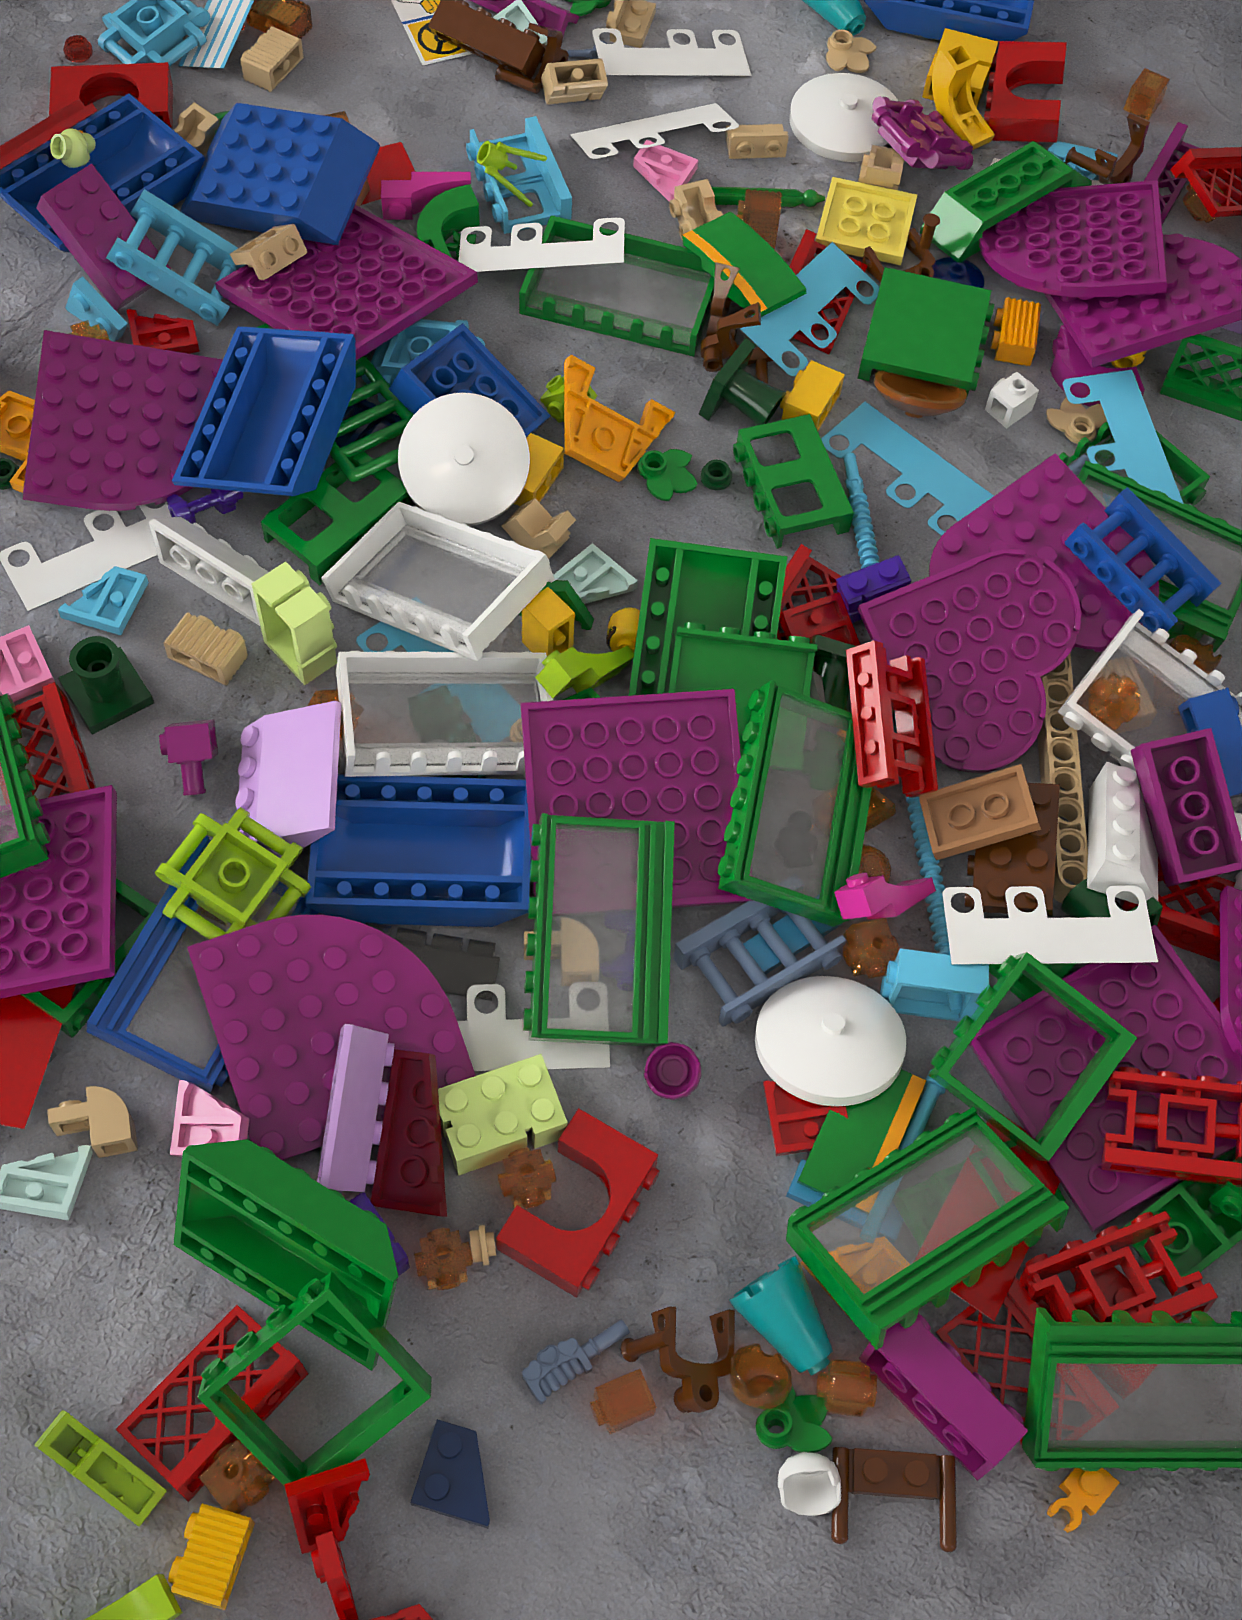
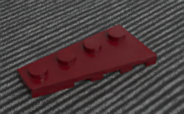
(410, 1145)

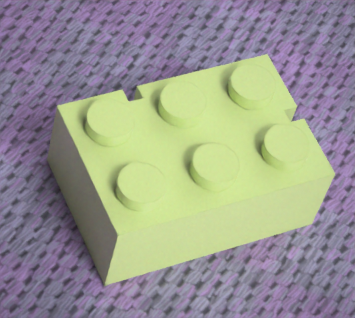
(295, 622)
(497, 1110)

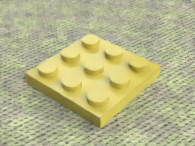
(866, 216)

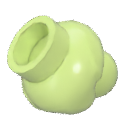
(72, 147)

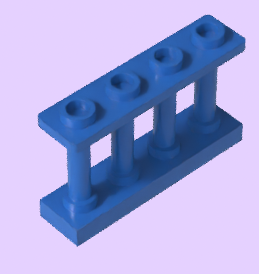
(1164, 550)

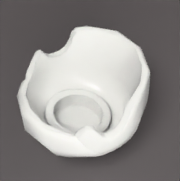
(809, 1484)

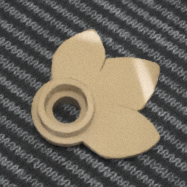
(848, 52)
(1077, 420)

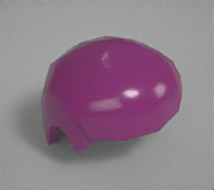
(672, 1071)

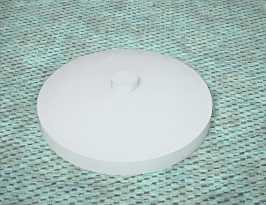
(835, 115)
(464, 458)
(830, 1041)

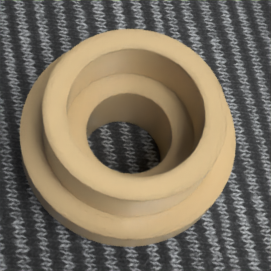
(482, 1245)

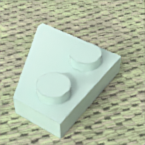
(596, 576)

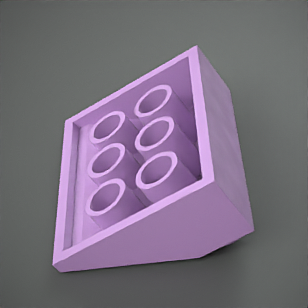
(292, 772)
(353, 1109)

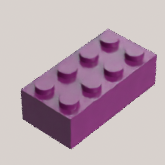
(88, 222)
(1188, 807)
(945, 1396)

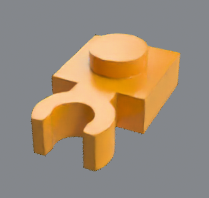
(1084, 1491)

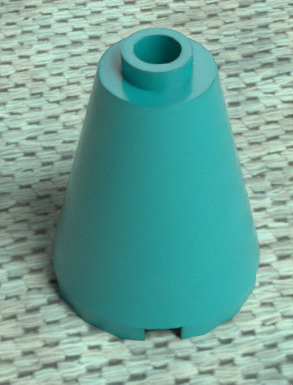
(841, 13)
(786, 1316)

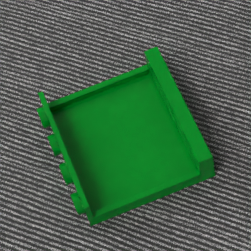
(927, 330)
(739, 662)

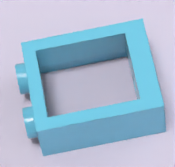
(920, 983)

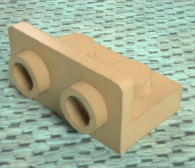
(632, 20)
(757, 141)
(271, 251)

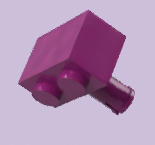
(189, 746)

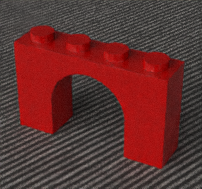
(1018, 65)
(144, 81)
(572, 1256)

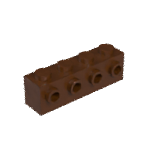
(487, 37)

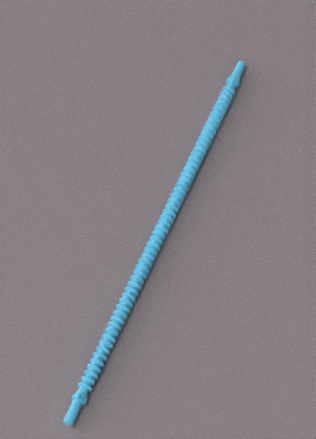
(868, 554)

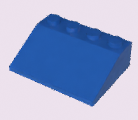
(465, 366)

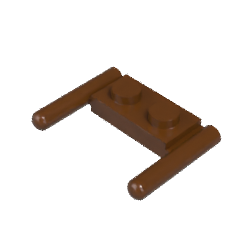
(896, 1476)

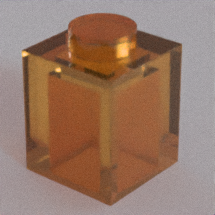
(1146, 94)
(623, 1402)

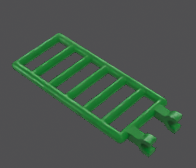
(392, 404)

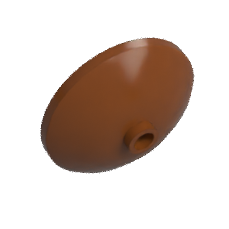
(919, 396)

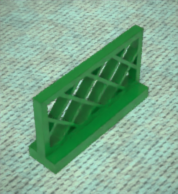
(1197, 386)

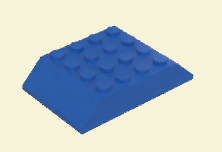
(982, 18)
(130, 154)
(282, 170)
(271, 412)
(424, 852)

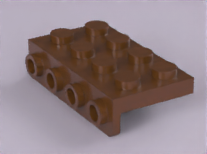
(1019, 860)

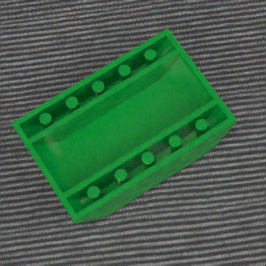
(704, 588)
(278, 1231)

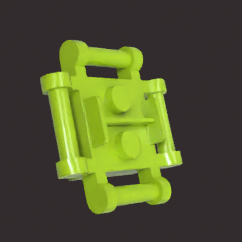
(231, 874)

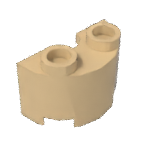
(197, 127)
(882, 168)
(693, 205)

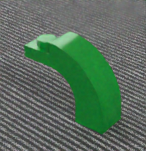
(448, 213)

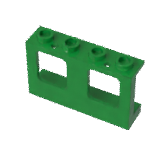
(812, 467)
(349, 518)

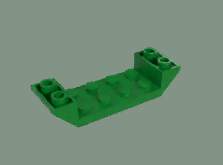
(997, 194)

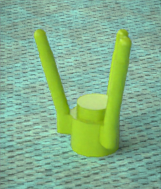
(495, 159)

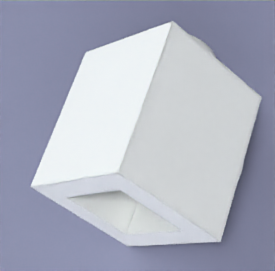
(1011, 399)

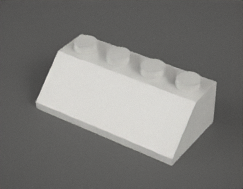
(207, 563)
(1120, 835)

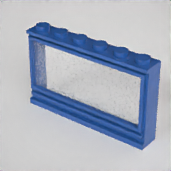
(155, 996)

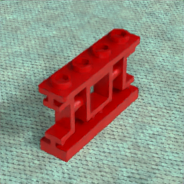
(873, 695)
(1179, 1094)
(1108, 1251)

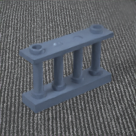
(726, 933)

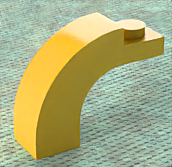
(953, 94)

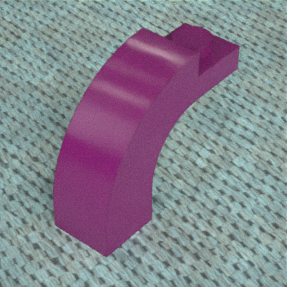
(1071, 363)

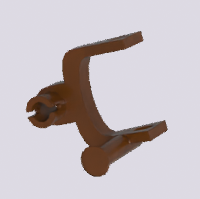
(551, 55)
(1113, 170)
(917, 245)
(720, 302)
(722, 345)
(699, 1380)

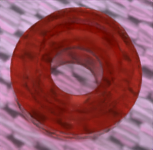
(77, 49)

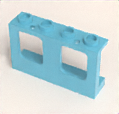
(539, 178)

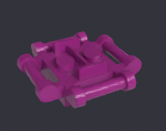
(920, 138)

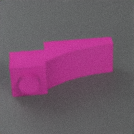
(408, 197)
(878, 899)

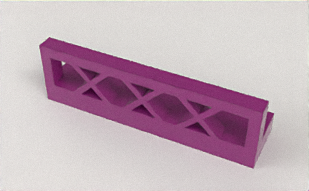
(542, 11)
(1164, 164)

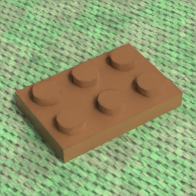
(979, 812)

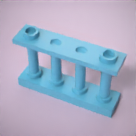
(190, 235)

